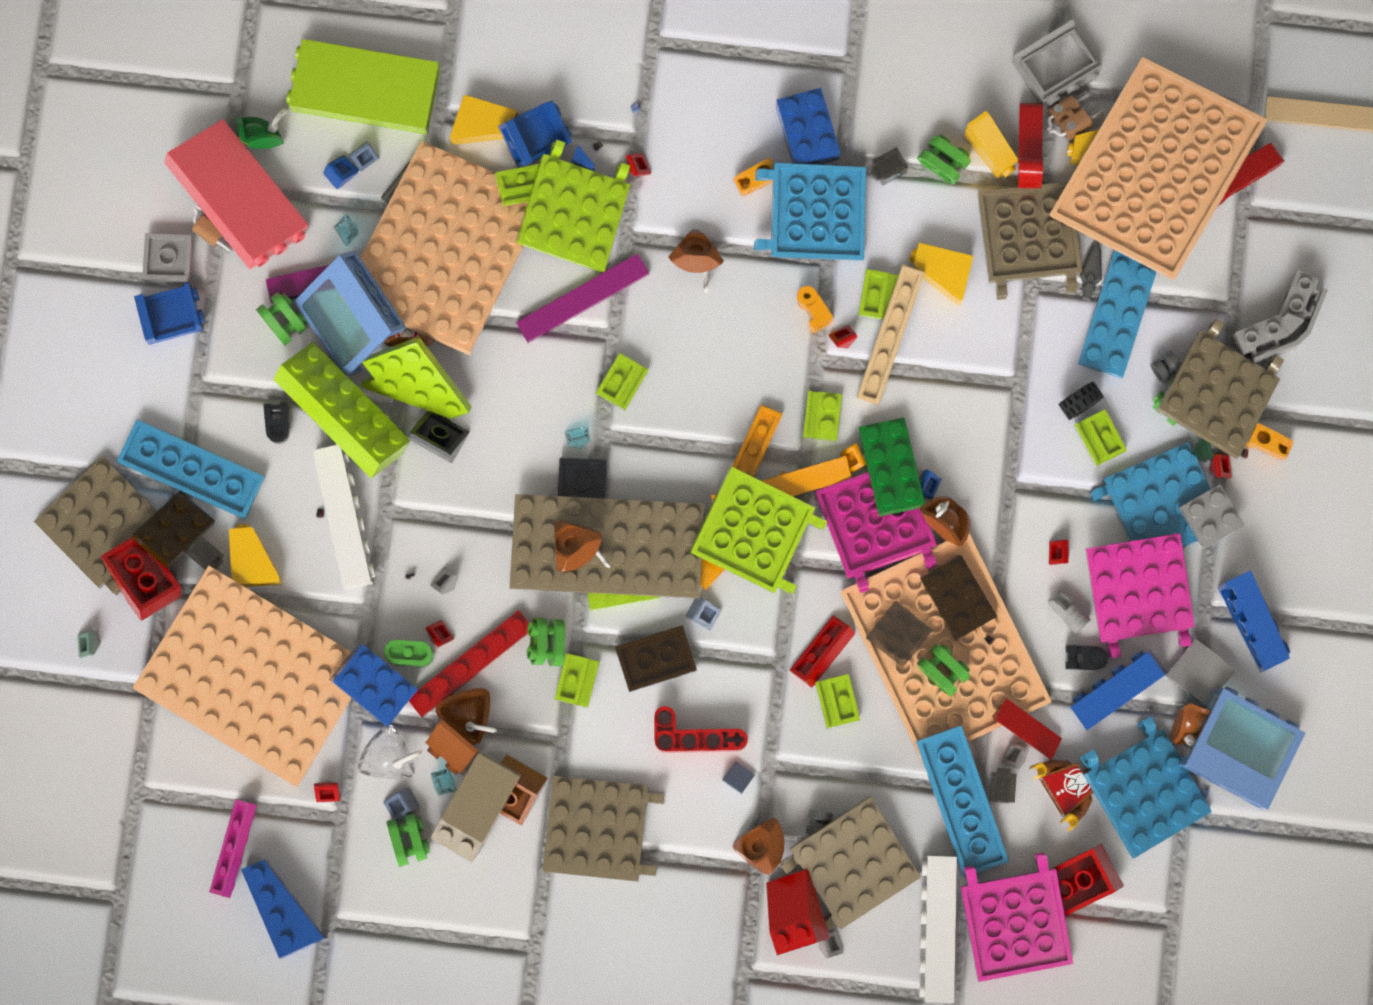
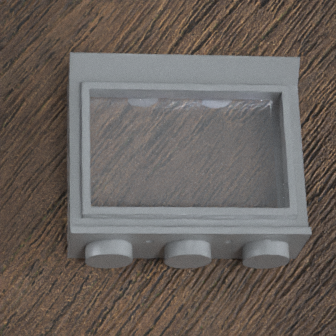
(1057, 64)

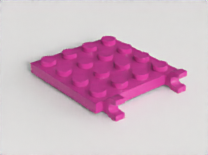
(866, 539)
(1140, 590)
(1016, 922)

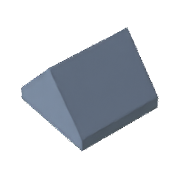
(363, 156)

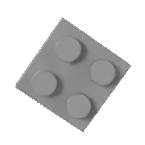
(167, 257)
(1211, 516)

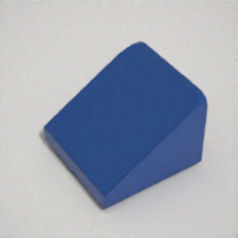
(582, 160)
(340, 171)

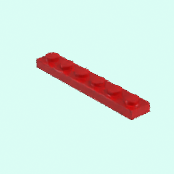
(470, 664)

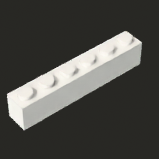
(343, 518)
(940, 925)

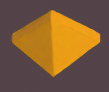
(854, 457)

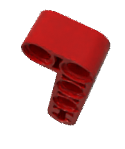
(1030, 145)
(1255, 167)
(700, 734)

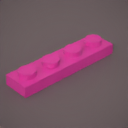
(233, 848)

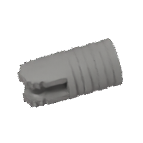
(1073, 615)

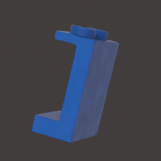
(533, 133)
(169, 314)

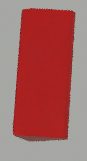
(822, 651)
(1027, 728)

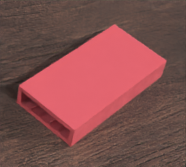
(236, 194)

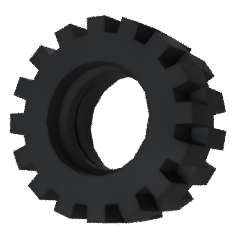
(1081, 400)

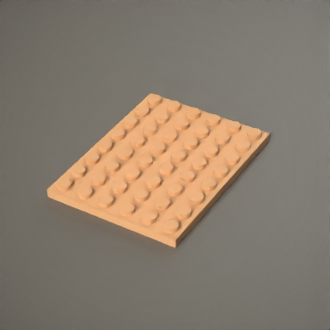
(1158, 168)
(445, 247)
(995, 669)
(248, 676)

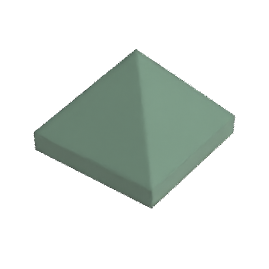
(87, 644)

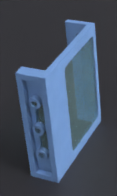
(349, 312)
(1244, 748)

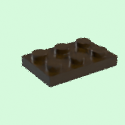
(173, 529)
(958, 597)
(655, 658)

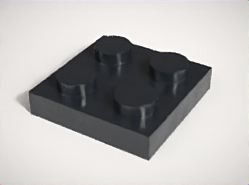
(582, 478)

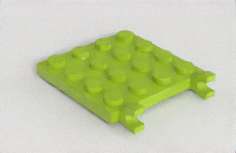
(573, 211)
(754, 530)

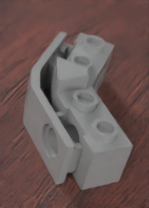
(1288, 319)

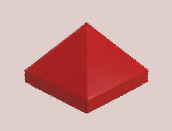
(637, 164)
(843, 337)
(1221, 466)
(1059, 552)
(439, 633)
(327, 791)

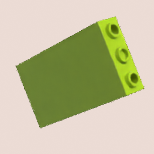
(363, 86)

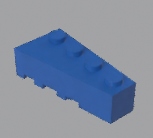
(1254, 621)
(1119, 689)
(281, 912)

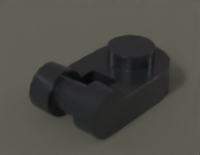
(278, 429)
(1093, 658)

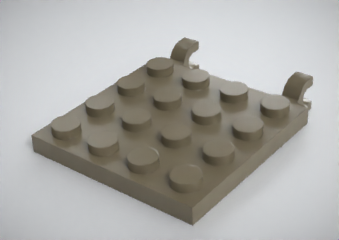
(1024, 239)
(1219, 392)
(94, 518)
(597, 828)
(853, 863)

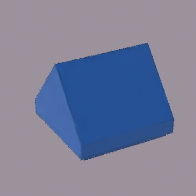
(929, 483)

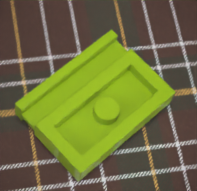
(515, 184)
(876, 293)
(622, 381)
(822, 416)
(1100, 437)
(577, 680)
(837, 701)

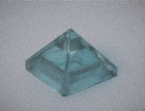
(347, 229)
(578, 437)
(443, 782)

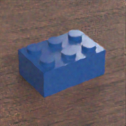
(808, 128)
(373, 684)

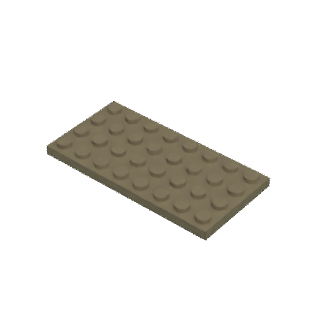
(640, 540)

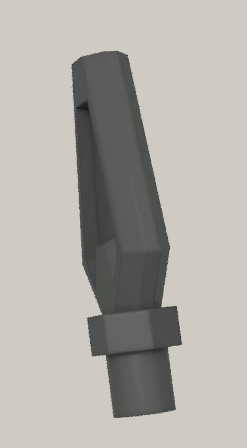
(1091, 273)

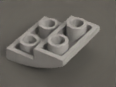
(1200, 672)

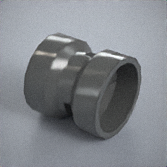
(1166, 366)
(817, 816)

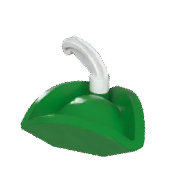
(260, 133)

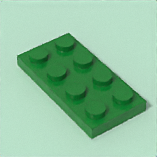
(891, 466)

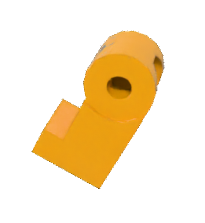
(746, 180)
(815, 307)
(1270, 442)

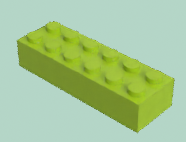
(341, 410)

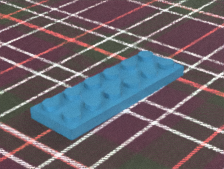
(1117, 316)
(191, 469)
(962, 800)

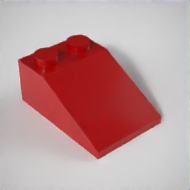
(141, 578)
(1087, 879)
(794, 913)

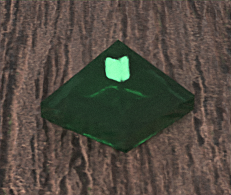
(1203, 451)

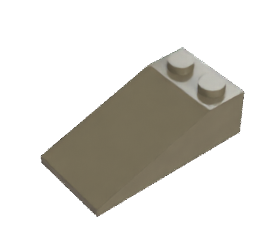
(475, 807)

